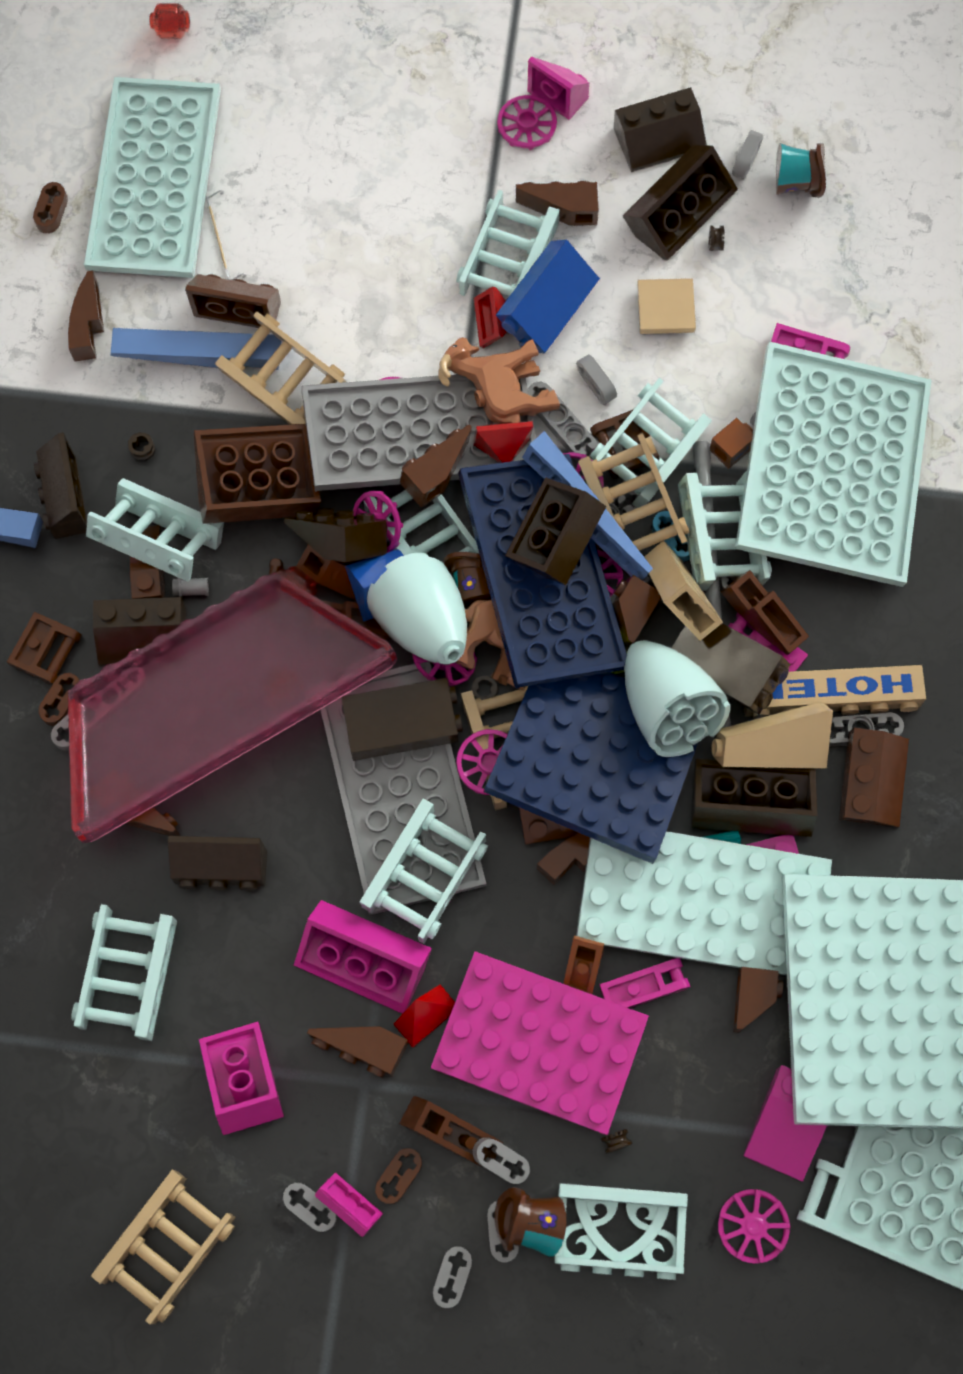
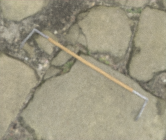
(217, 235)

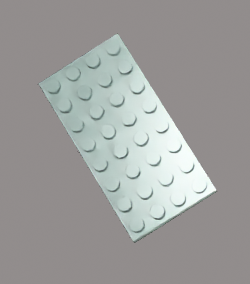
(153, 177)
(694, 902)

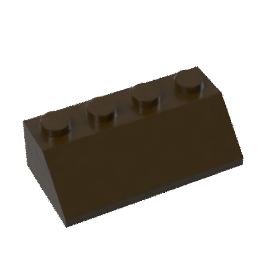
(681, 201)
(754, 799)

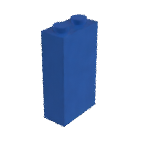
(548, 296)

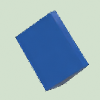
(366, 572)

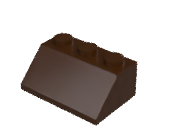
(231, 300)
(874, 777)

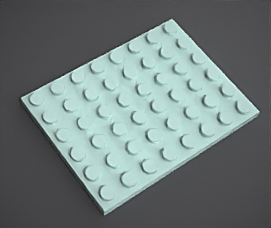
(834, 465)
(875, 1000)

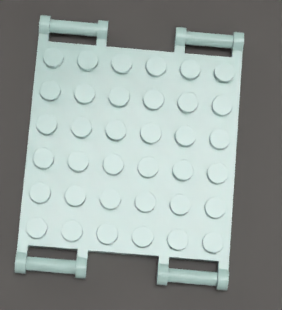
(898, 1198)

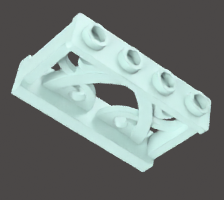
(658, 1206)

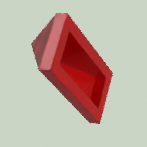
(488, 325)
(503, 441)
(425, 1015)

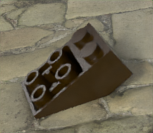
(341, 534)

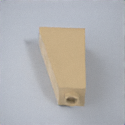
(681, 591)
(778, 741)

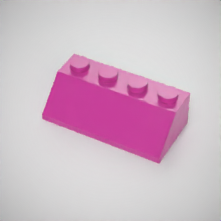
(362, 956)

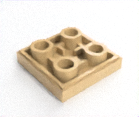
(666, 306)

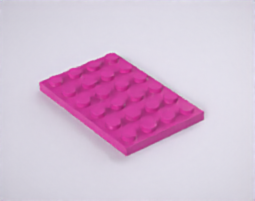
(540, 1043)

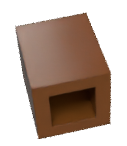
(732, 442)

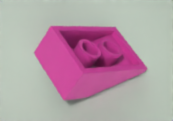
(240, 1078)
(776, 1138)

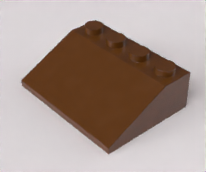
(254, 473)

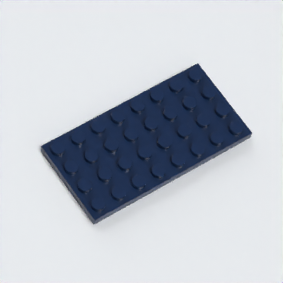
(545, 626)

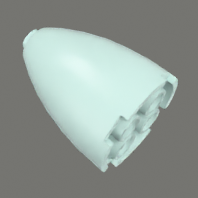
(420, 608)
(672, 698)

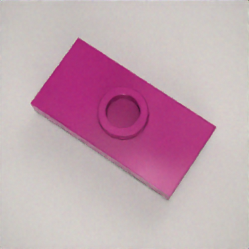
(348, 1204)

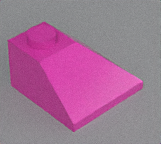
(557, 86)

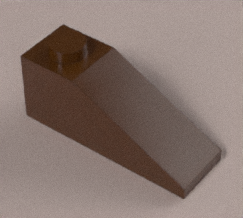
(146, 579)
(444, 1129)

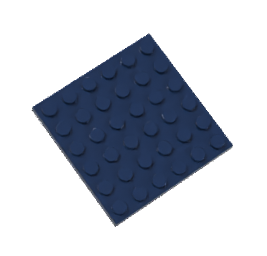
(588, 765)

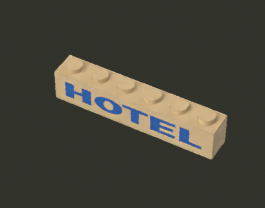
(850, 690)

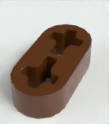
(46, 206)
(54, 697)
(392, 1172)

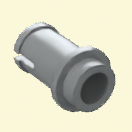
(195, 586)

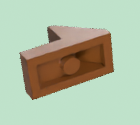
(583, 964)

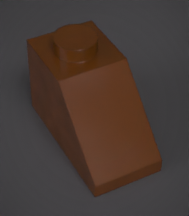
(633, 606)
(755, 995)

